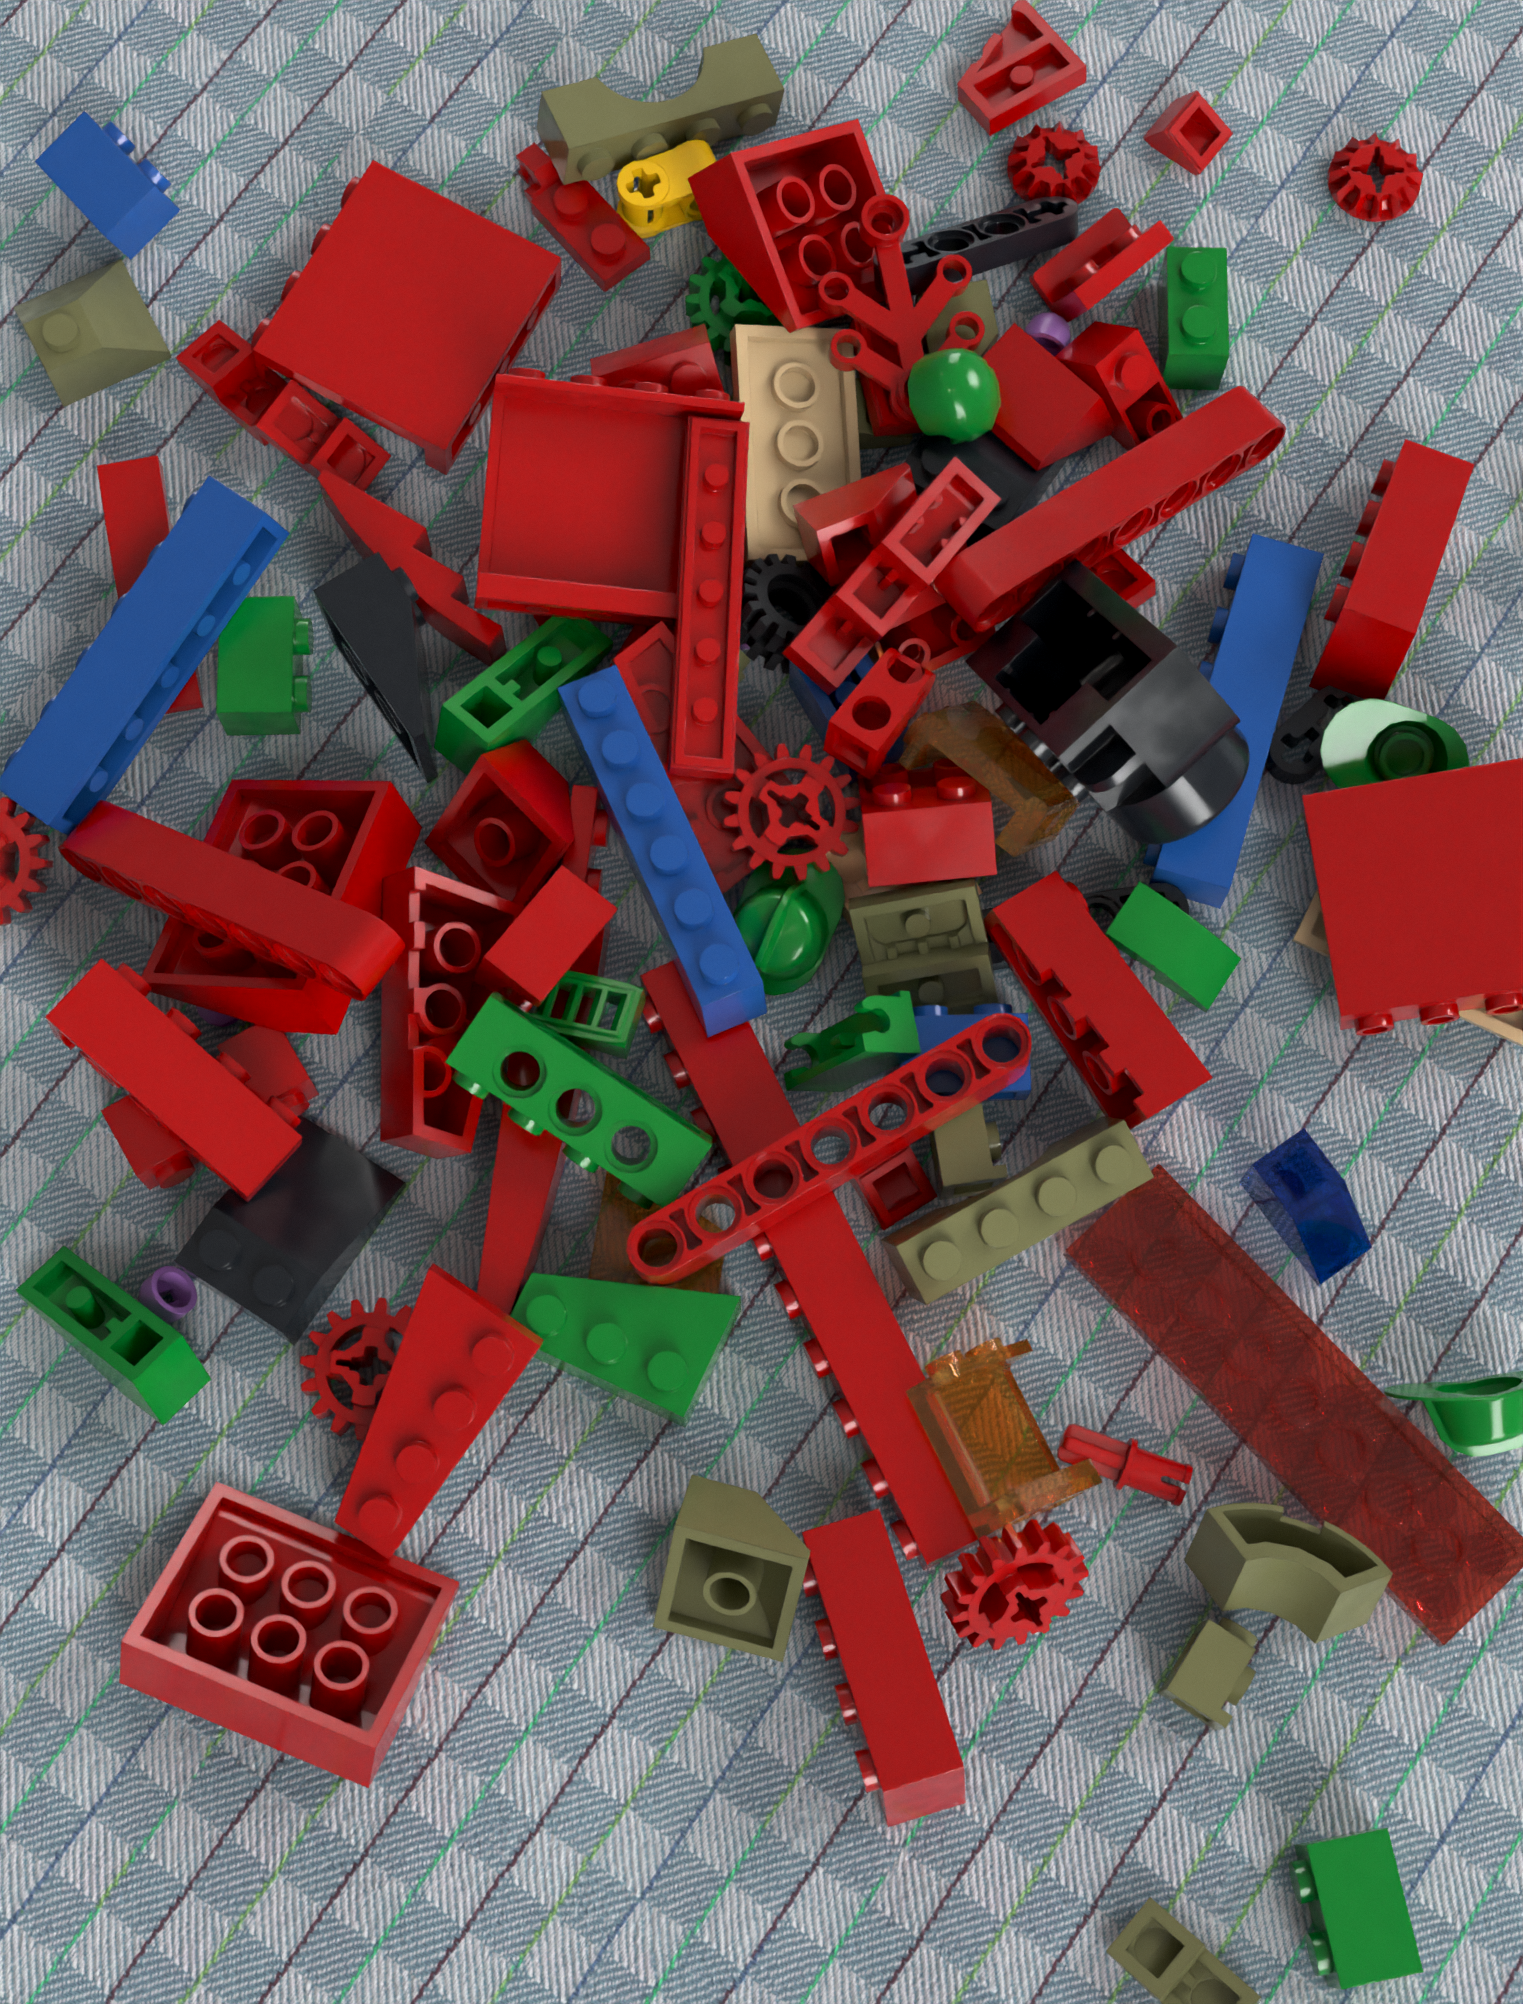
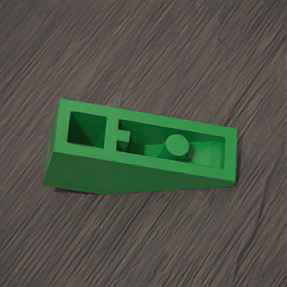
(518, 690)
(116, 1334)

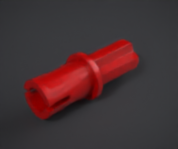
(1124, 1463)

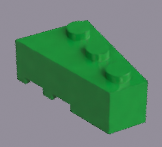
(630, 1338)

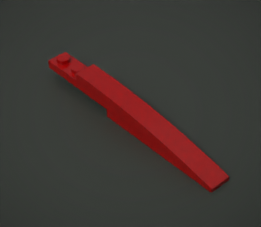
(527, 1164)

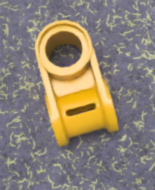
(662, 188)

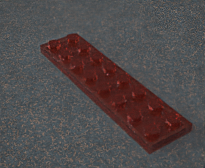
(1299, 1403)

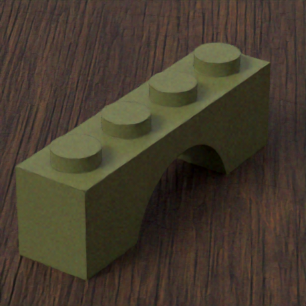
(600, 131)
(993, 1226)

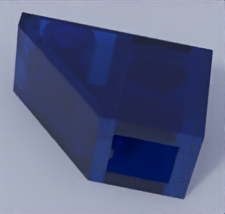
(1308, 1206)

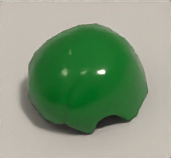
(954, 394)

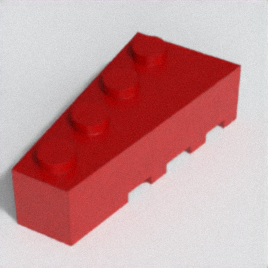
(1391, 570)
(1093, 1002)
(430, 1005)
(175, 1077)
(884, 1669)

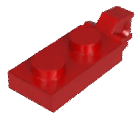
(581, 221)

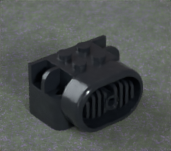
(1115, 709)

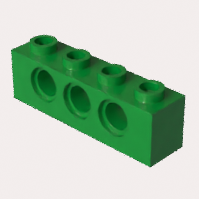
(506, 1028)

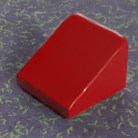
(1189, 133)
(894, 1188)

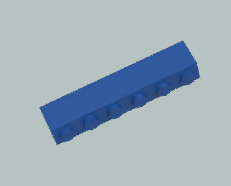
(142, 656)
(1251, 674)
(663, 852)

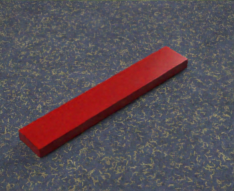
(709, 599)

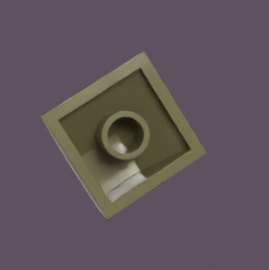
(92, 332)
(731, 1571)

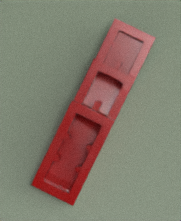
(135, 523)
(405, 543)
(891, 576)

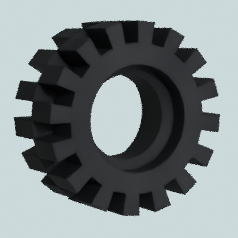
(787, 587)

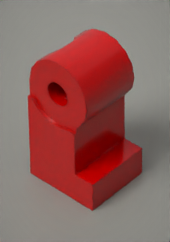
(877, 712)

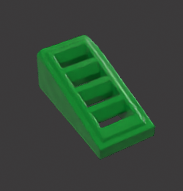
(626, 996)

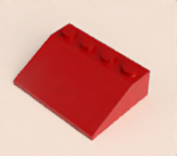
(315, 832)
(287, 1633)

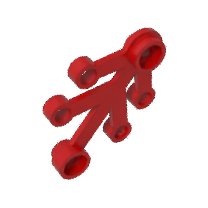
(902, 322)

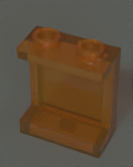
(1001, 764)
(992, 1439)

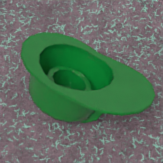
(1387, 742)
(789, 923)
(1474, 1414)

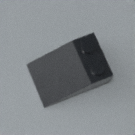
(994, 465)
(378, 634)
(295, 1235)

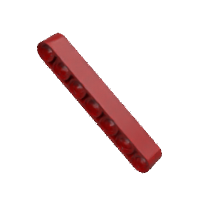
(1109, 507)
(234, 899)
(847, 1121)

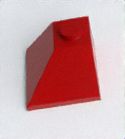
(506, 824)

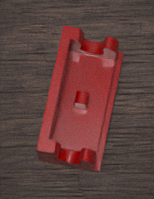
(545, 940)

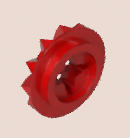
(1028, 157)
(1355, 190)

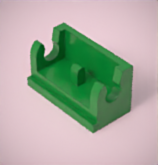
(857, 1046)

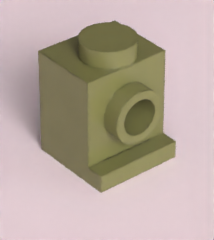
(964, 1155)
(1212, 1671)

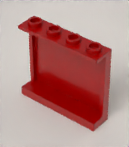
(409, 311)
(586, 497)
(1422, 894)

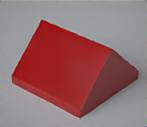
(1043, 404)

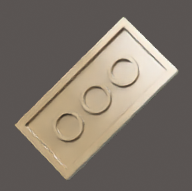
(798, 429)

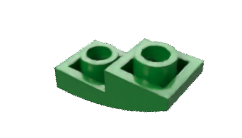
(1173, 946)

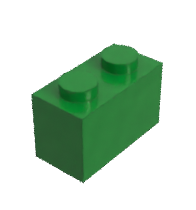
(1193, 317)
(262, 668)
(1355, 1909)

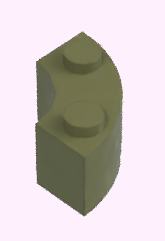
(1286, 1567)

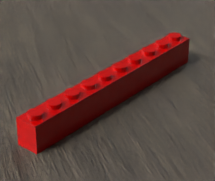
(821, 1275)

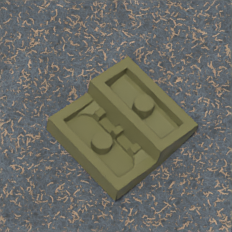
(926, 943)

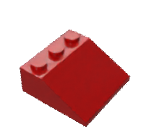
(793, 216)

